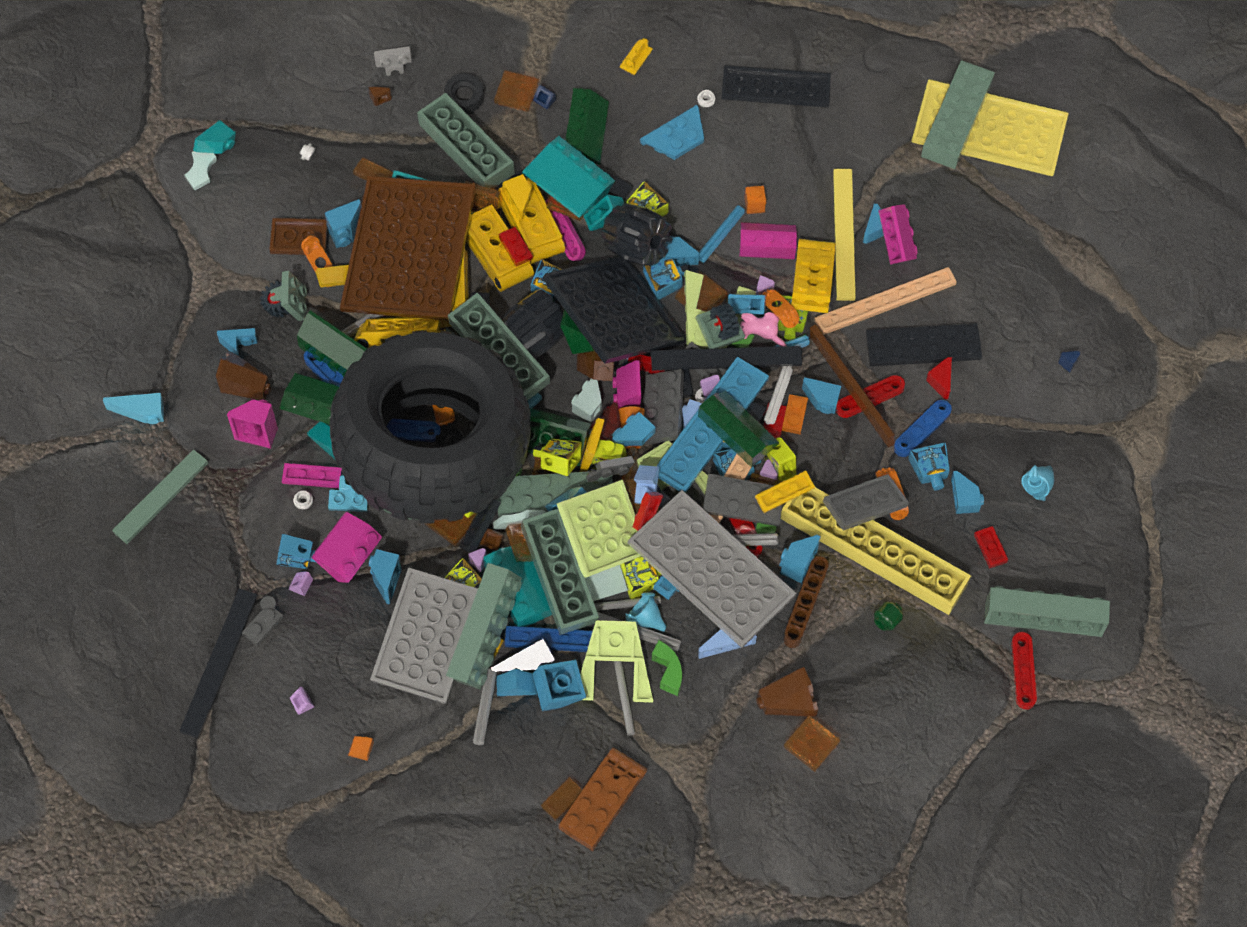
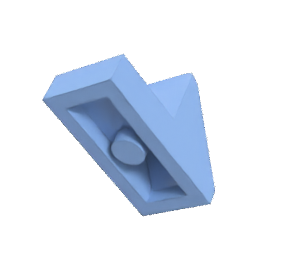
(646, 481)

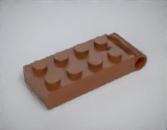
(602, 798)

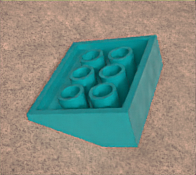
(569, 176)
(530, 600)

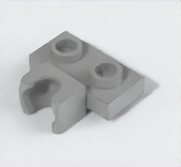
(392, 59)

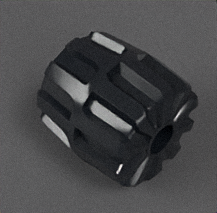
(636, 234)
(536, 322)

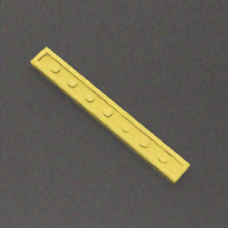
(844, 235)

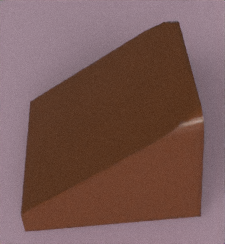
(379, 95)

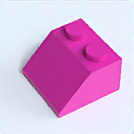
(628, 385)

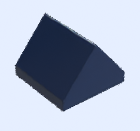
(544, 97)
(1068, 359)

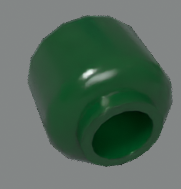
(888, 616)

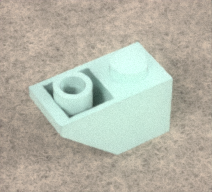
(588, 402)

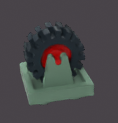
(285, 297)
(720, 326)

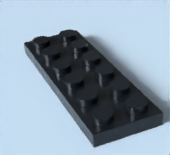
(776, 86)
(923, 344)

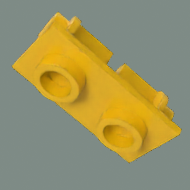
(636, 56)

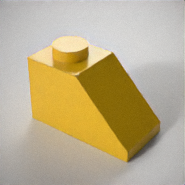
(517, 193)

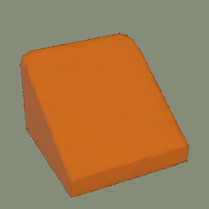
(361, 747)

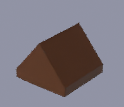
(492, 539)

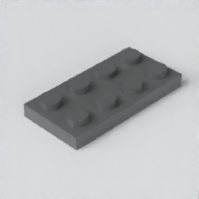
(664, 404)
(737, 500)
(865, 502)

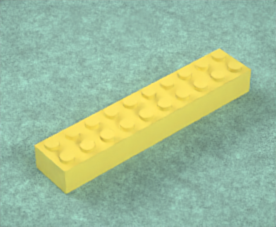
(880, 552)

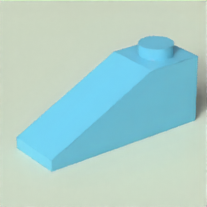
(143, 407)

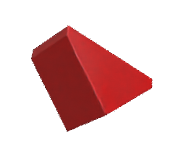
(940, 377)

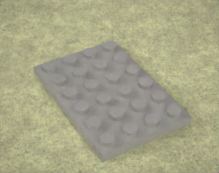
(424, 635)

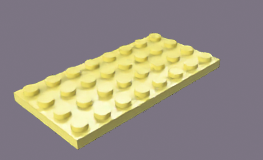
(1004, 130)

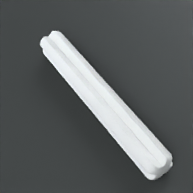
(778, 395)

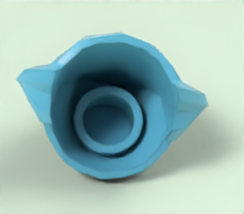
(1039, 481)
(646, 613)

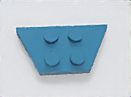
(677, 135)

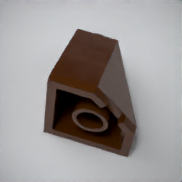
(593, 367)
(241, 379)
(789, 696)

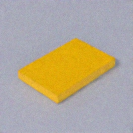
(591, 445)

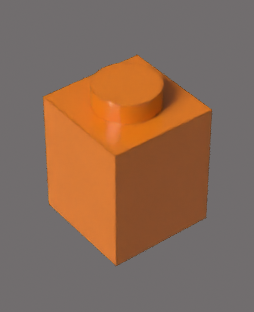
(755, 199)

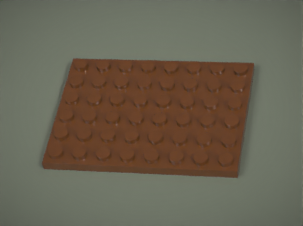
(408, 248)

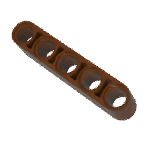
(803, 610)

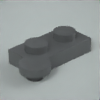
(610, 467)
(263, 622)

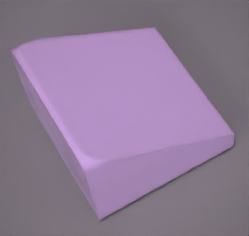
(709, 384)

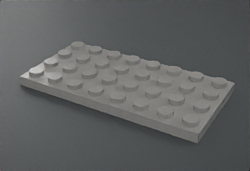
(711, 568)

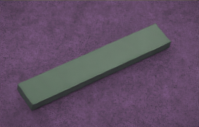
(160, 496)

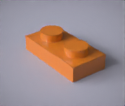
(794, 414)

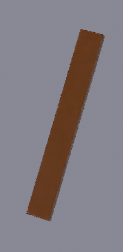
(852, 386)

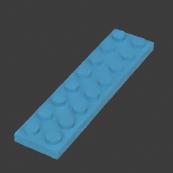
(697, 440)

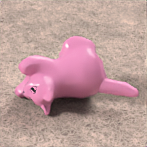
(765, 327)

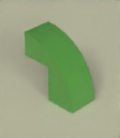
(673, 675)

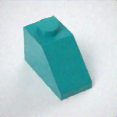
(215, 139)
(597, 214)

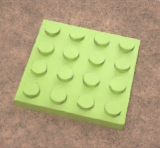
(600, 527)

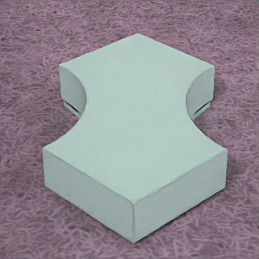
(198, 173)
(505, 520)

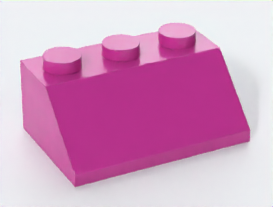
(898, 234)
(768, 240)
(254, 423)
(346, 547)

